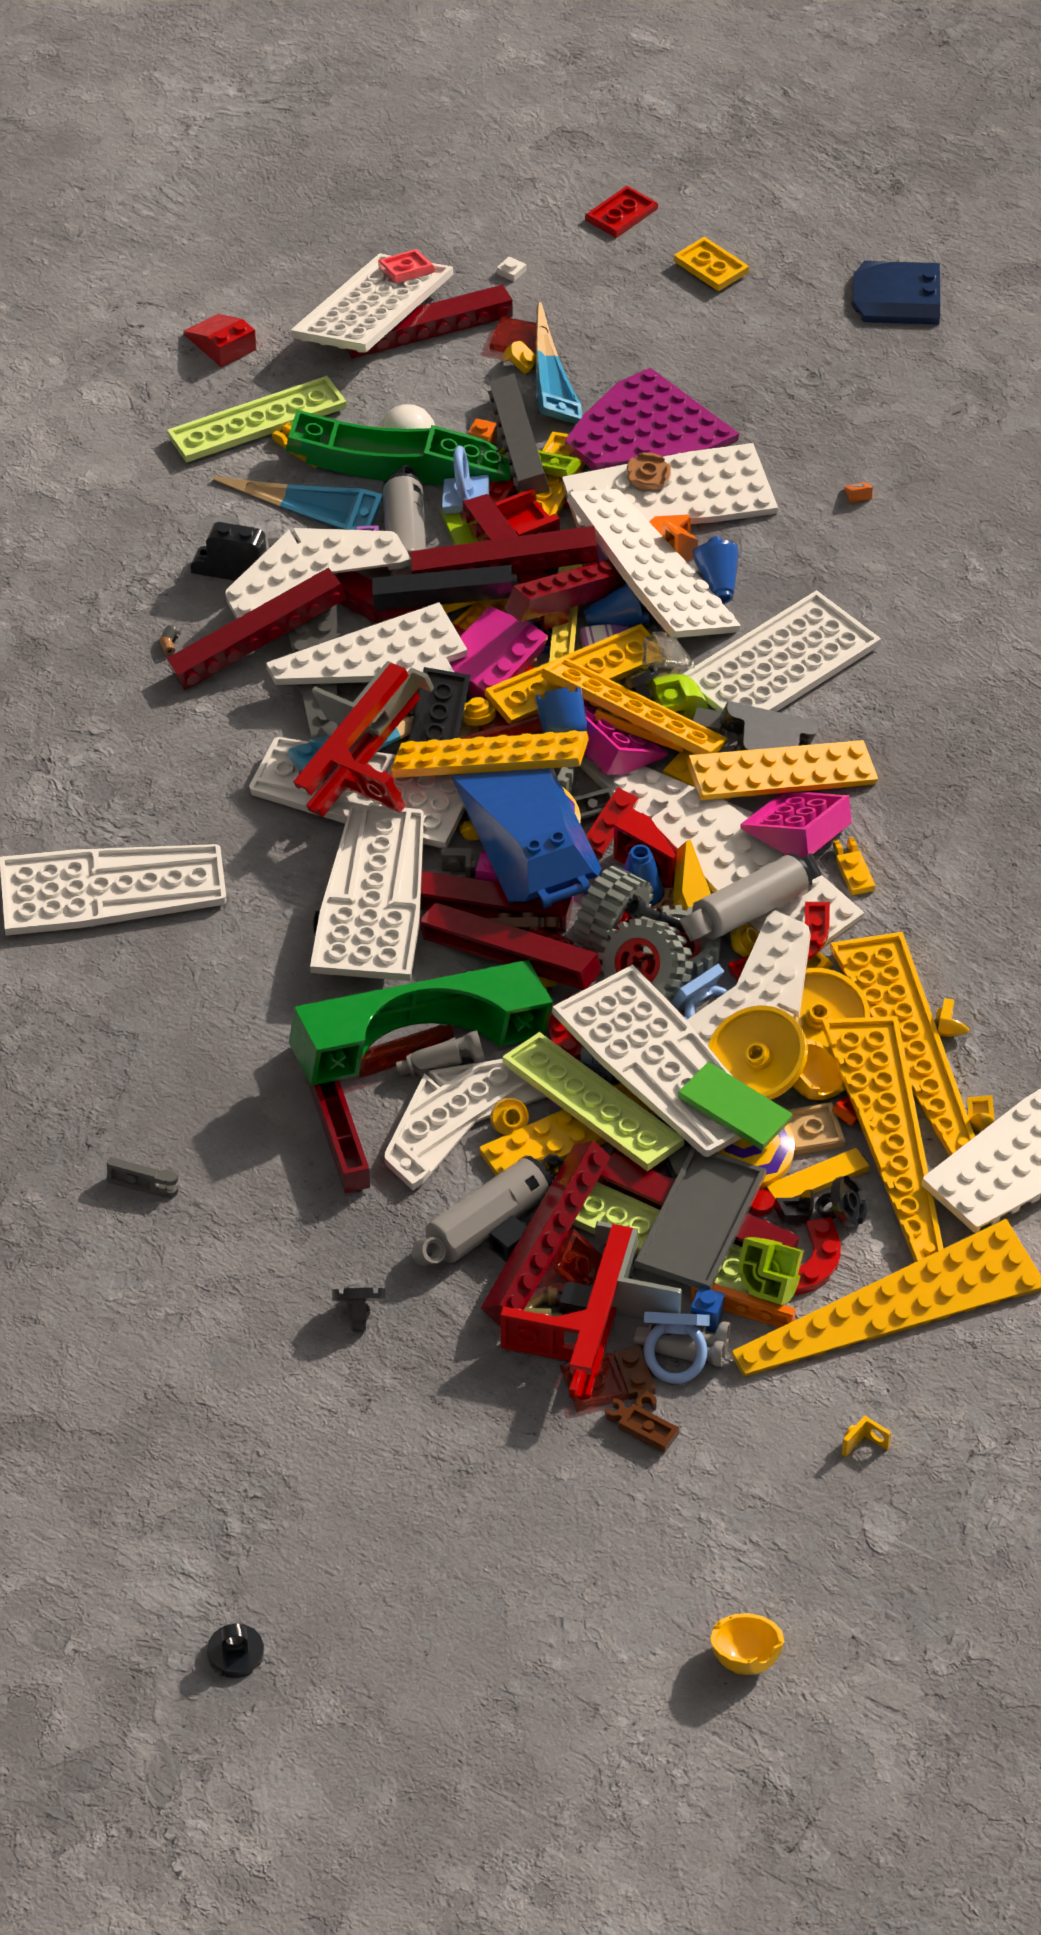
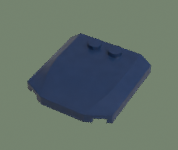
(897, 292)

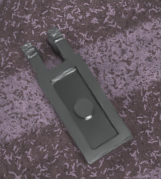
(142, 1178)

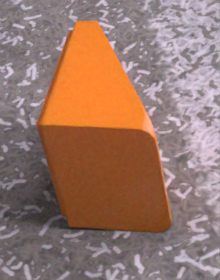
(858, 492)

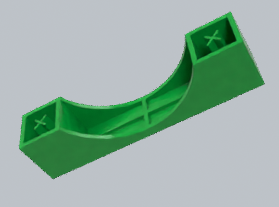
(498, 1002)

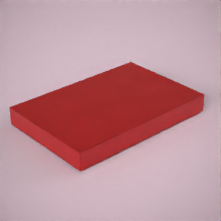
(621, 211)

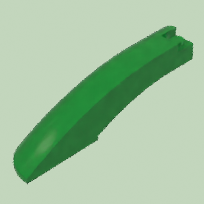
(382, 451)

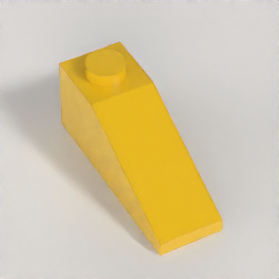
(689, 878)

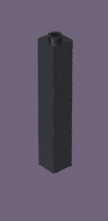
(443, 587)

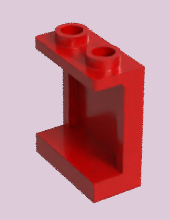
(527, 515)

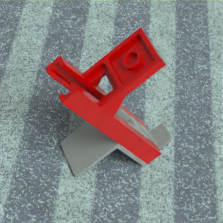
(375, 716)
(612, 1294)

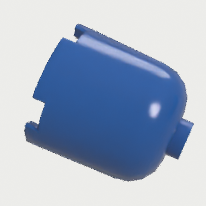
(561, 711)

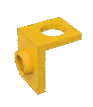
(863, 1429)

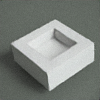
(511, 269)

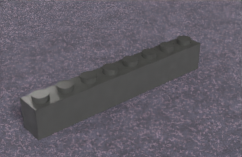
(517, 435)

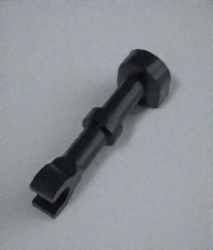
(637, 908)

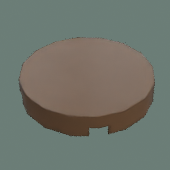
(648, 471)

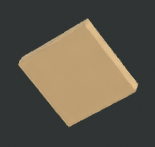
(815, 1129)

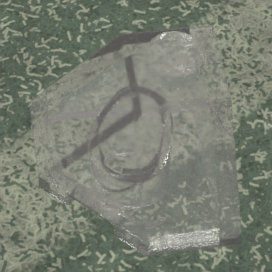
(665, 653)

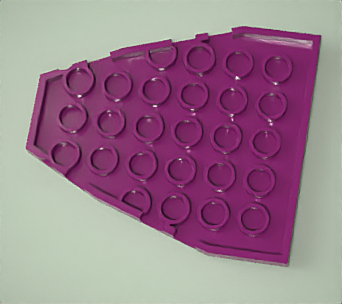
(645, 417)

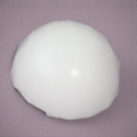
(407, 417)

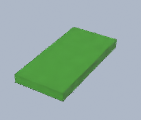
(735, 1105)

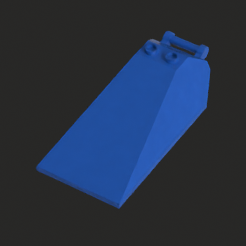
(529, 833)

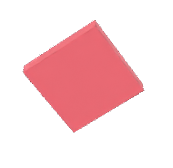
(406, 266)

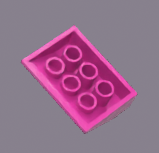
(497, 650)
(615, 749)
(799, 821)

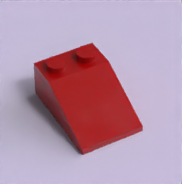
(223, 338)
(639, 829)

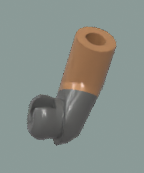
(171, 632)

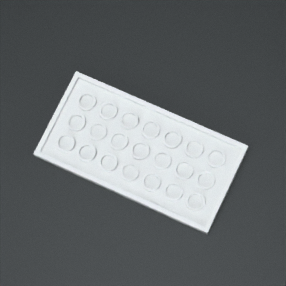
(367, 307)
(784, 656)

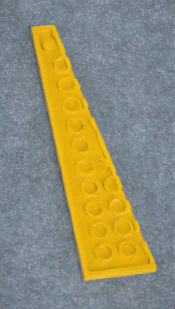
(892, 988)
(879, 1087)
(953, 1280)

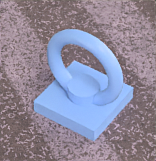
(462, 486)
(699, 991)
(675, 1324)

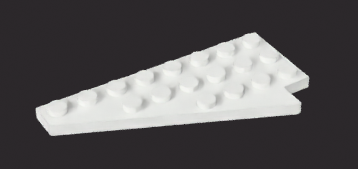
(410, 640)
(651, 787)

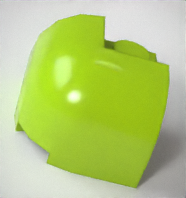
(677, 693)
(769, 1269)

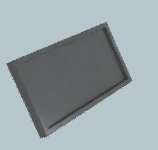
(700, 1219)

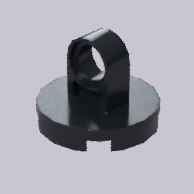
(637, 680)
(845, 1202)
(358, 1297)
(235, 1650)

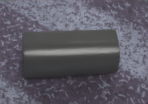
(593, 803)

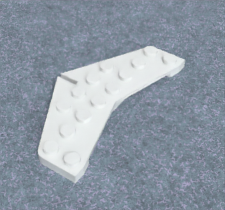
(291, 563)
(770, 977)
(445, 1111)

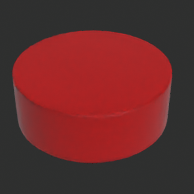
(763, 1203)

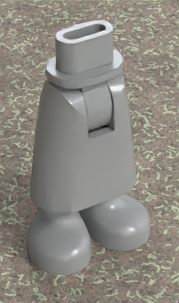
(442, 1055)
(684, 1347)

